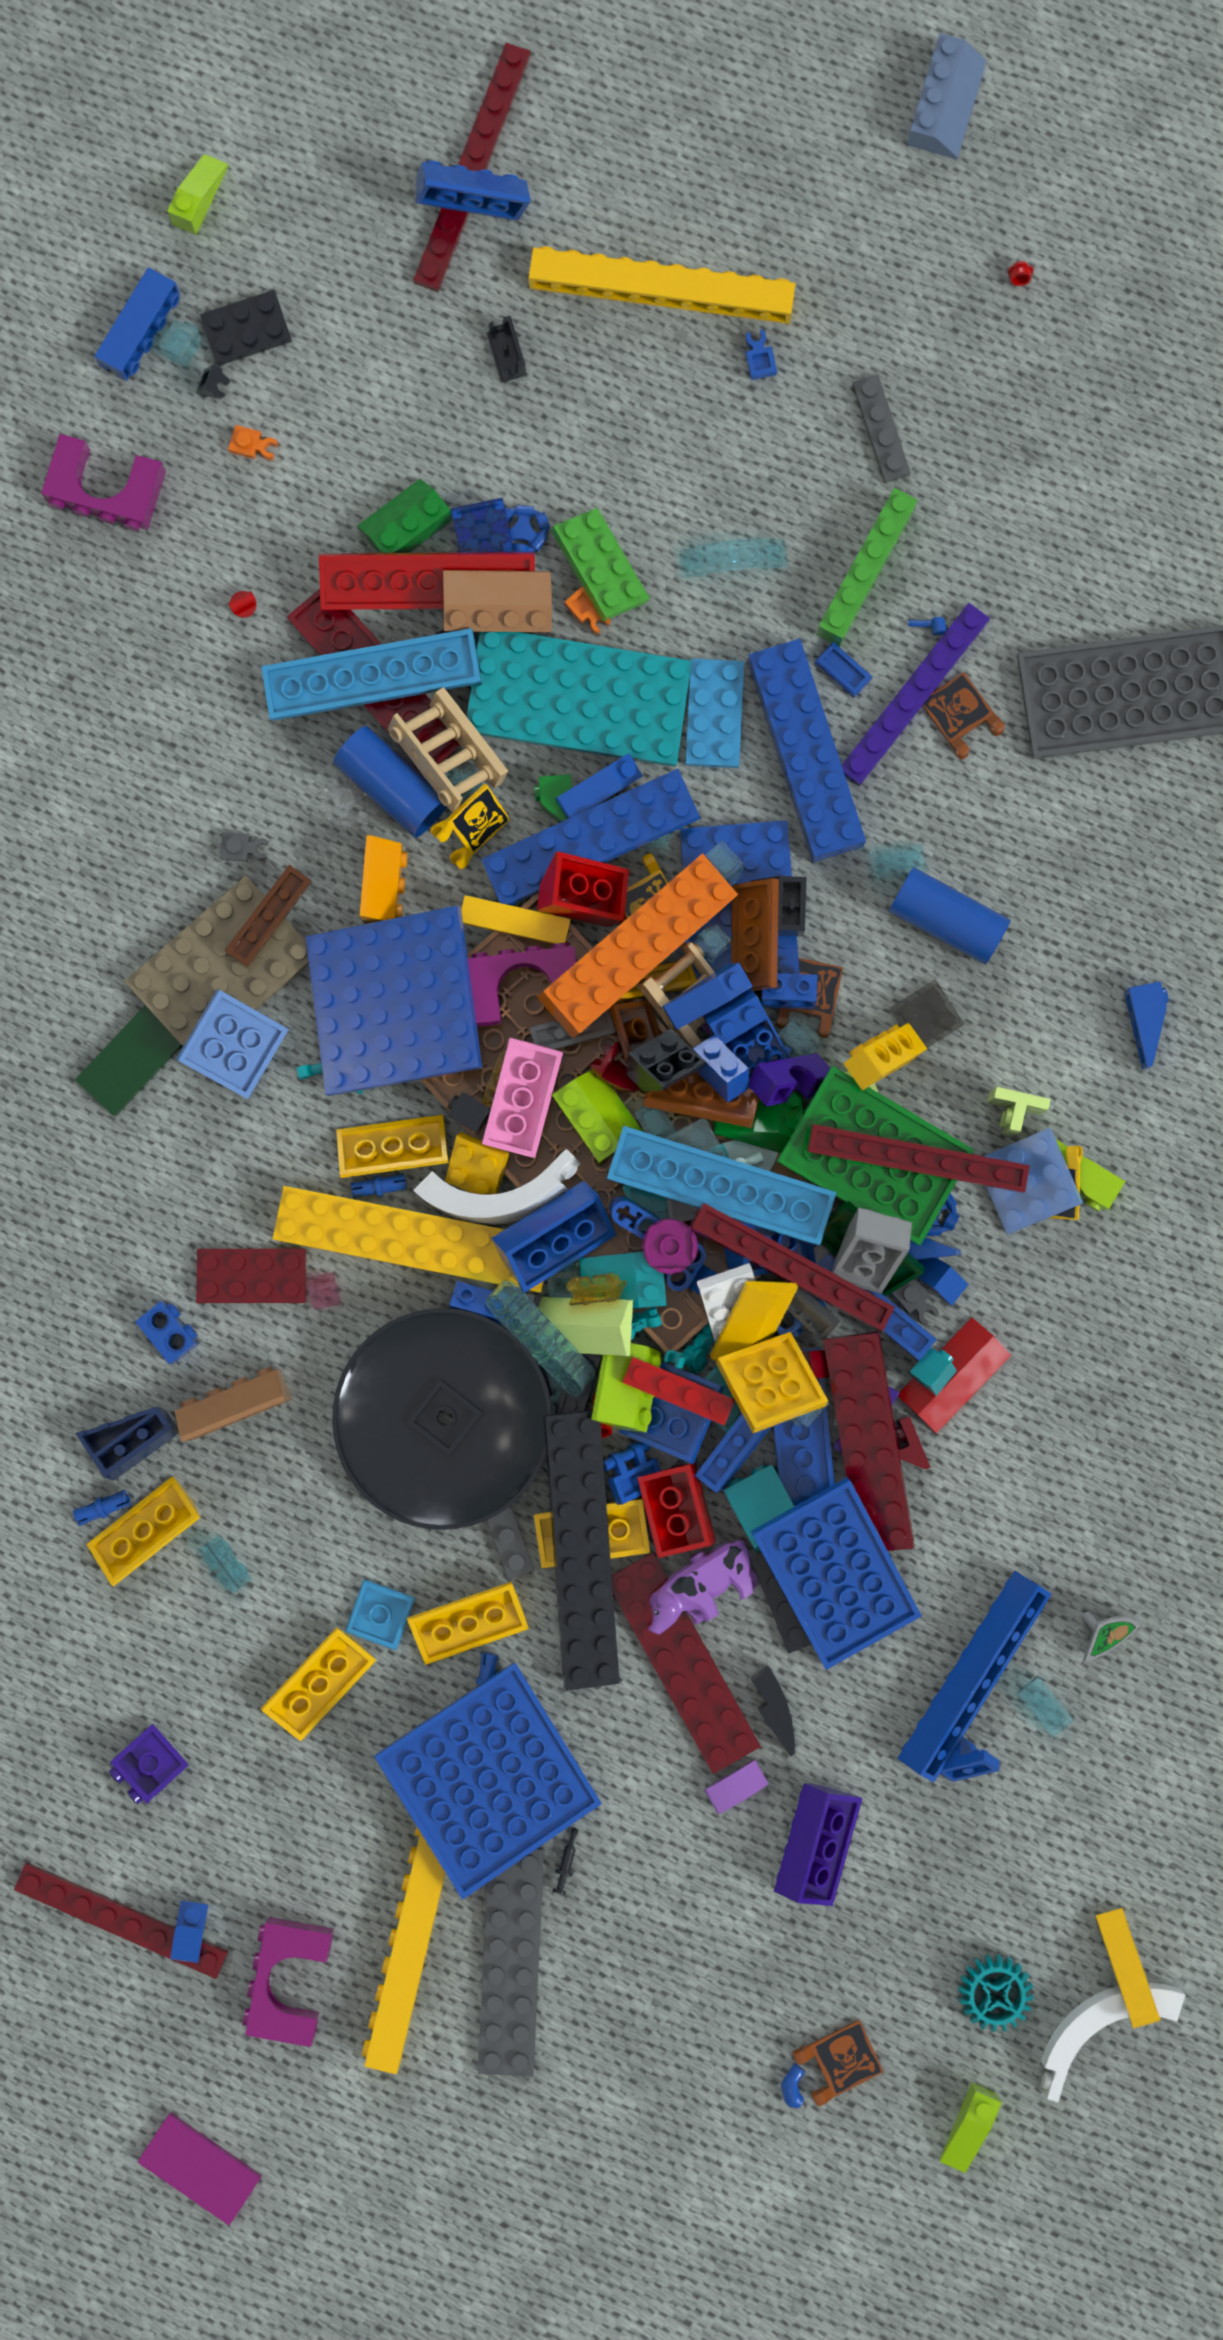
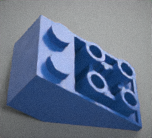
(746, 1030)

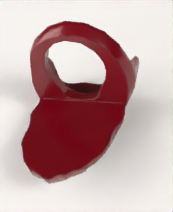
(613, 1071)

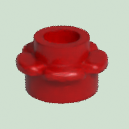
(1020, 273)

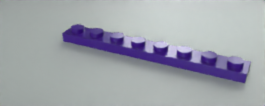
(914, 694)

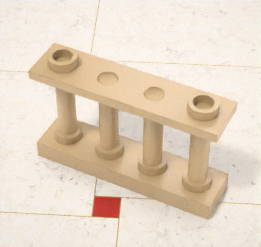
(458, 728)
(654, 988)

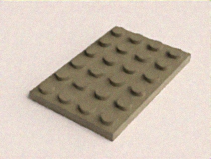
(194, 964)

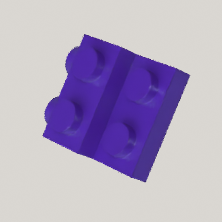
(147, 1765)

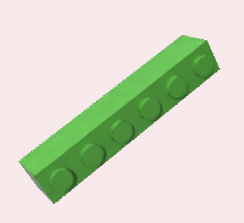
(867, 567)

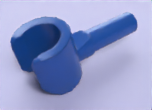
(937, 625)

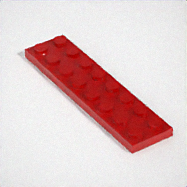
(402, 579)

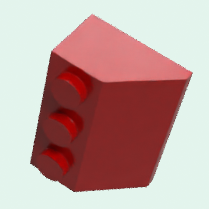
(584, 890)
(676, 1510)

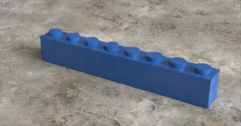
(974, 1676)

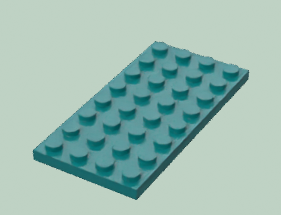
(579, 696)

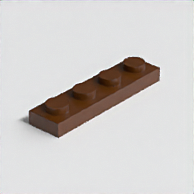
(268, 916)

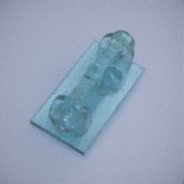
(233, 1573)

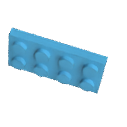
(714, 713)

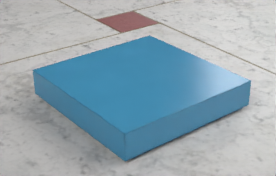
(380, 1614)

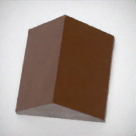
(634, 1024)

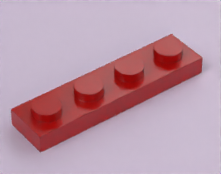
(678, 1391)

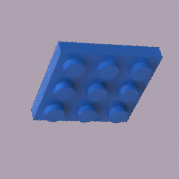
(673, 1427)

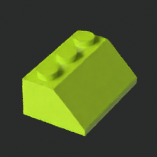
(595, 1114)
(619, 1403)

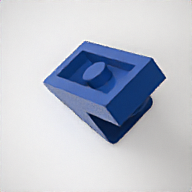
(969, 1762)
(189, 1931)

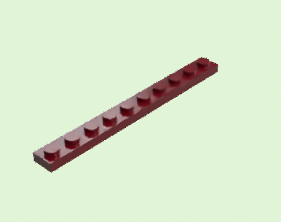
(474, 157)

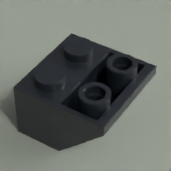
(791, 905)
(662, 1062)

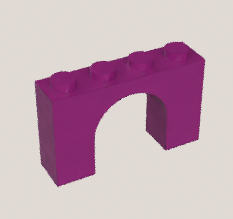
(131, 506)
(489, 971)
(267, 2015)

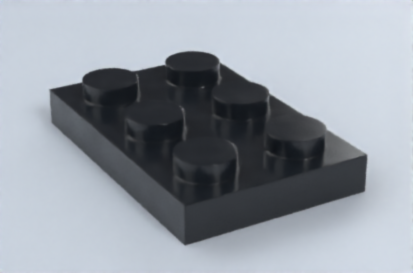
(245, 327)

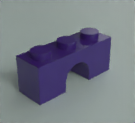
(777, 1079)

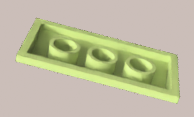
(594, 1327)

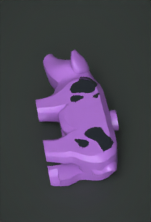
(699, 1582)

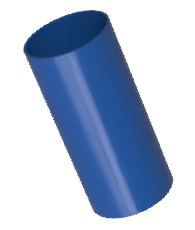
(389, 781)
(949, 915)

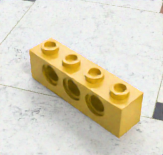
(884, 1055)

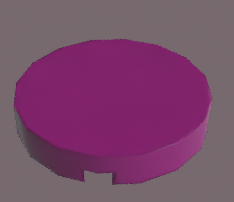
(669, 1246)

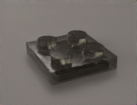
(928, 1014)

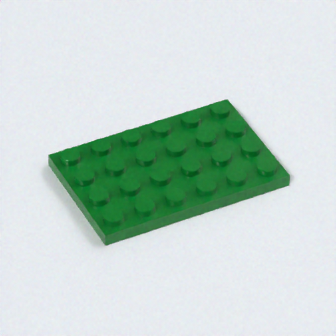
(884, 1190)

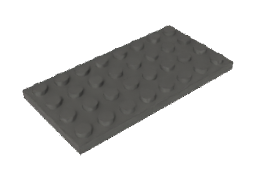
(1123, 692)

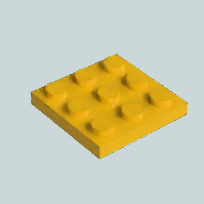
(771, 1382)

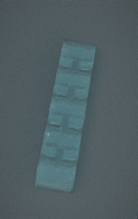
(541, 1338)

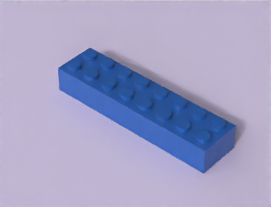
(806, 750)

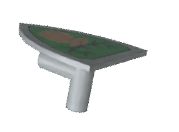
(1107, 1634)

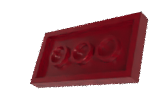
(251, 1276)

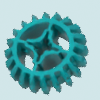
(1000, 1984)

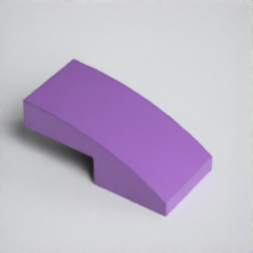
(736, 1787)

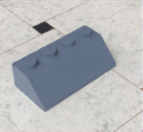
(947, 97)

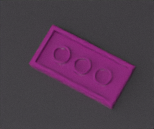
(199, 2168)

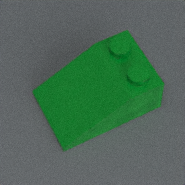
(770, 1126)

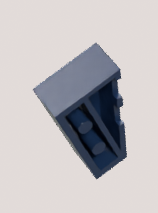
(126, 1442)

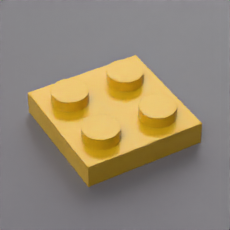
(476, 1166)

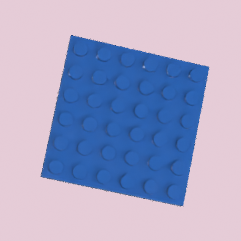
(393, 1001)
(487, 1780)

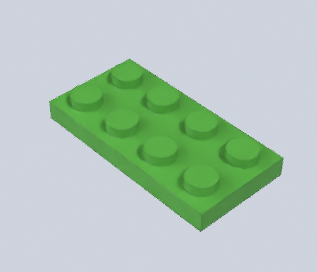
(600, 564)

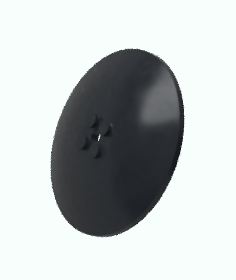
(391, 1427)

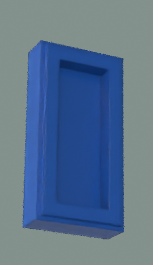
(843, 669)

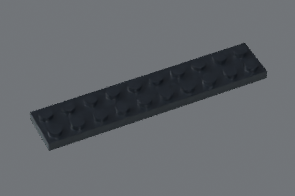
(581, 1550)

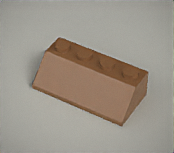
(497, 601)
(232, 1405)

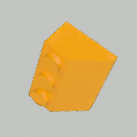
(382, 880)

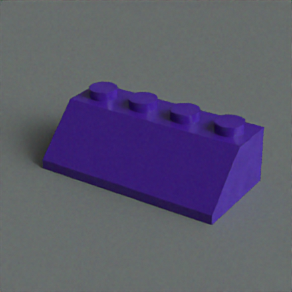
(817, 1845)

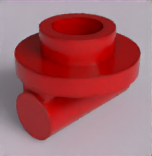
(243, 604)

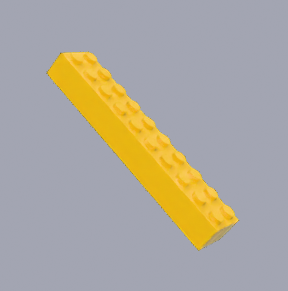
(391, 1236)

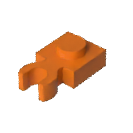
(248, 443)
(583, 610)

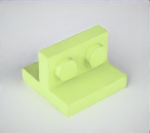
(1016, 1104)

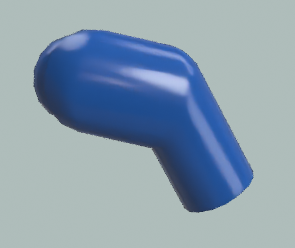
(790, 2088)

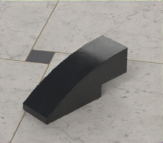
(775, 1708)

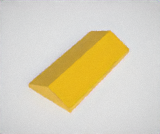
(392, 1146)
(754, 1316)
(625, 1528)
(143, 1530)
(468, 1623)
(318, 1683)

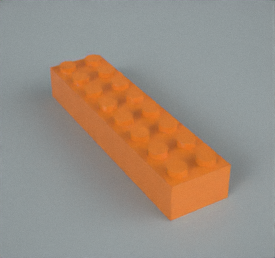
(637, 946)

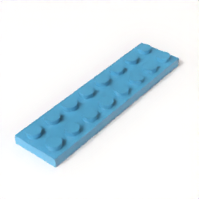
(371, 674)
(722, 1183)

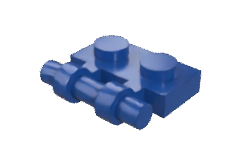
(625, 1482)

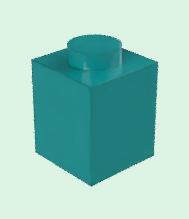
(934, 1370)

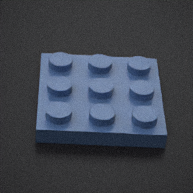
(232, 1043)
(1048, 1186)

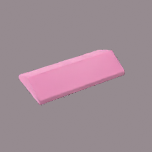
(522, 1097)

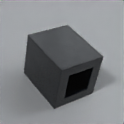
(468, 1112)

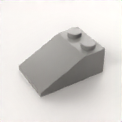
(872, 1249)

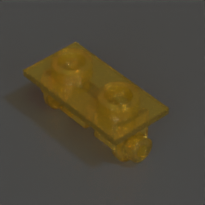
(605, 1288)

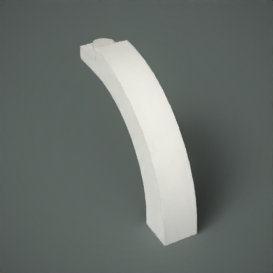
(501, 1207)
(1087, 2020)

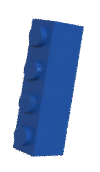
(471, 190)
(554, 1236)

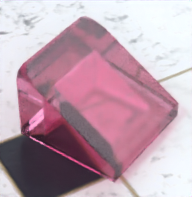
(324, 1290)

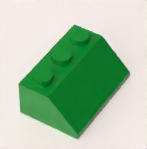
(406, 520)

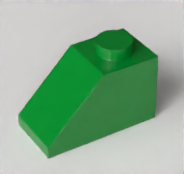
(549, 789)

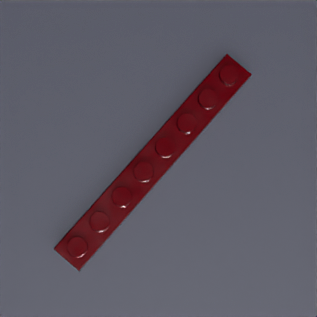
(918, 1158)
(792, 1267)
(112, 1917)

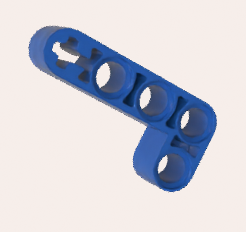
(641, 1213)

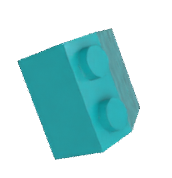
(643, 1283)

